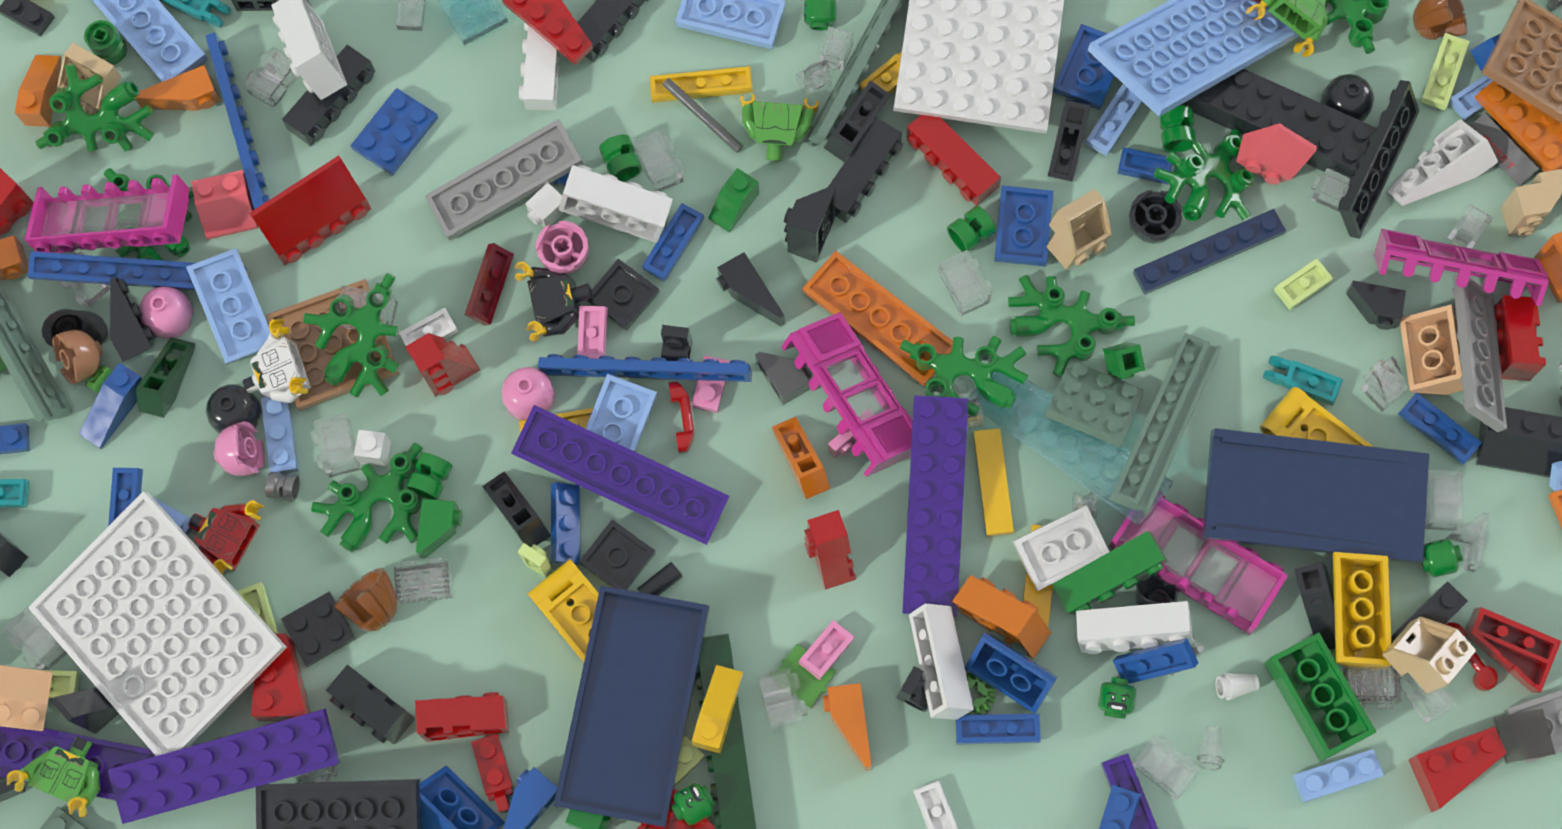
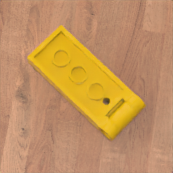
(1300, 412)
(552, 598)

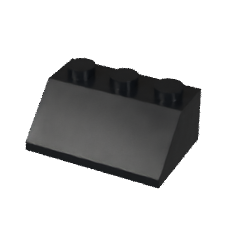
(810, 223)
(1526, 445)

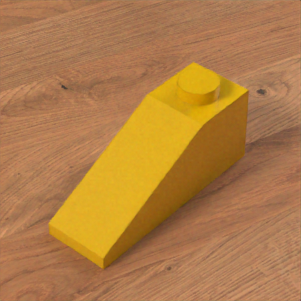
(717, 709)

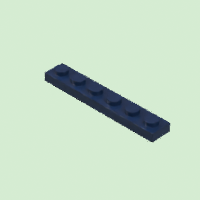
(1209, 251)

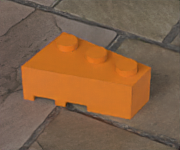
(1003, 614)

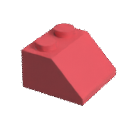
(1274, 153)
(224, 204)

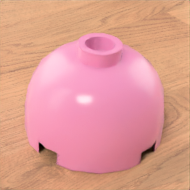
(562, 247)
(166, 312)
(525, 389)
(239, 450)

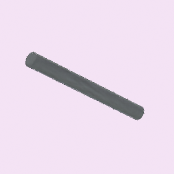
(700, 113)

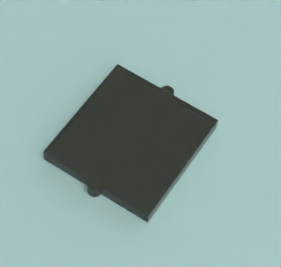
(1524, 735)

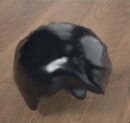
(1155, 591)

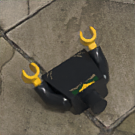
(553, 300)

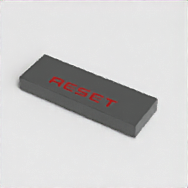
(1507, 151)

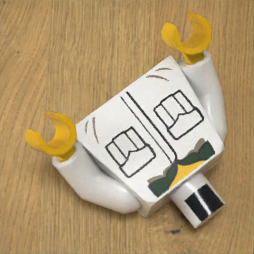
(278, 367)

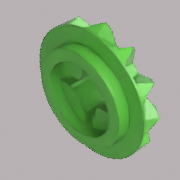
(981, 705)

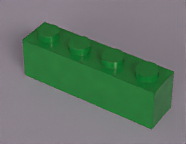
(1110, 573)

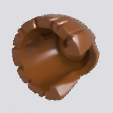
(1439, 17)
(369, 601)

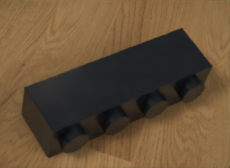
(605, 21)
(312, 116)
(864, 166)

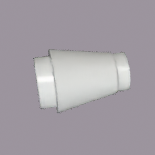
(1236, 685)

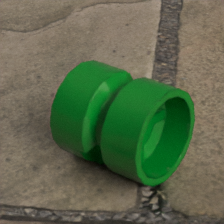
(105, 41)
(1177, 129)
(620, 157)
(974, 227)
(429, 475)

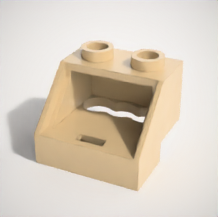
(87, 66)
(1531, 203)
(1080, 230)
(1414, 654)

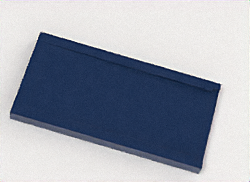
(1315, 495)
(632, 706)

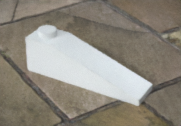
(1454, 159)

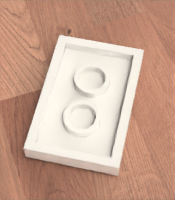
(1060, 547)

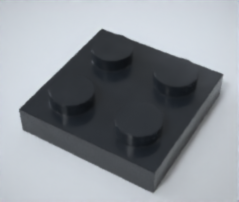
(623, 293)
(617, 556)
(318, 629)

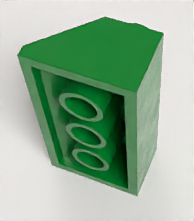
(1319, 697)

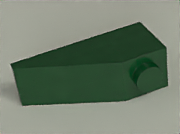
(163, 379)

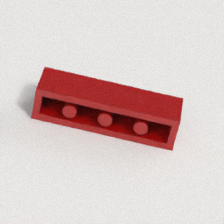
(954, 157)

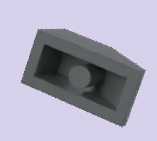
(783, 376)

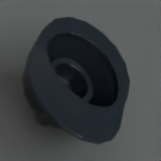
(70, 319)

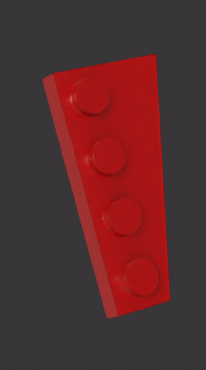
(554, 24)

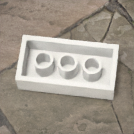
(308, 47)
(615, 203)

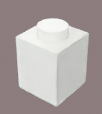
(544, 206)
(372, 448)

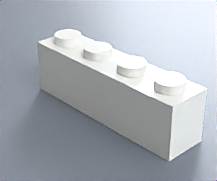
(539, 72)
(1133, 627)
(941, 661)

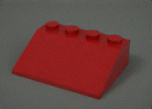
(311, 211)

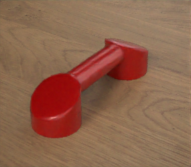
(686, 437)
(1485, 676)

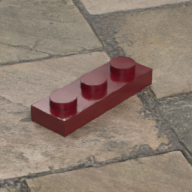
(489, 284)

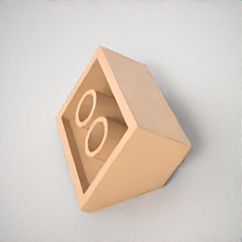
(1432, 351)
(24, 697)

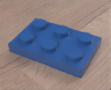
(1082, 75)
(394, 131)
(1023, 226)

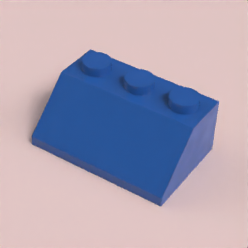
(1010, 672)
(452, 805)

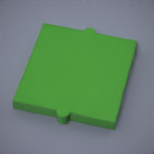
(810, 685)

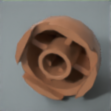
(78, 355)

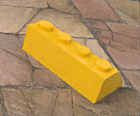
(1361, 609)

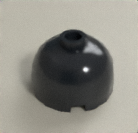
(1349, 95)
(1154, 218)
(231, 406)

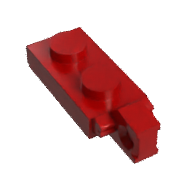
(493, 770)

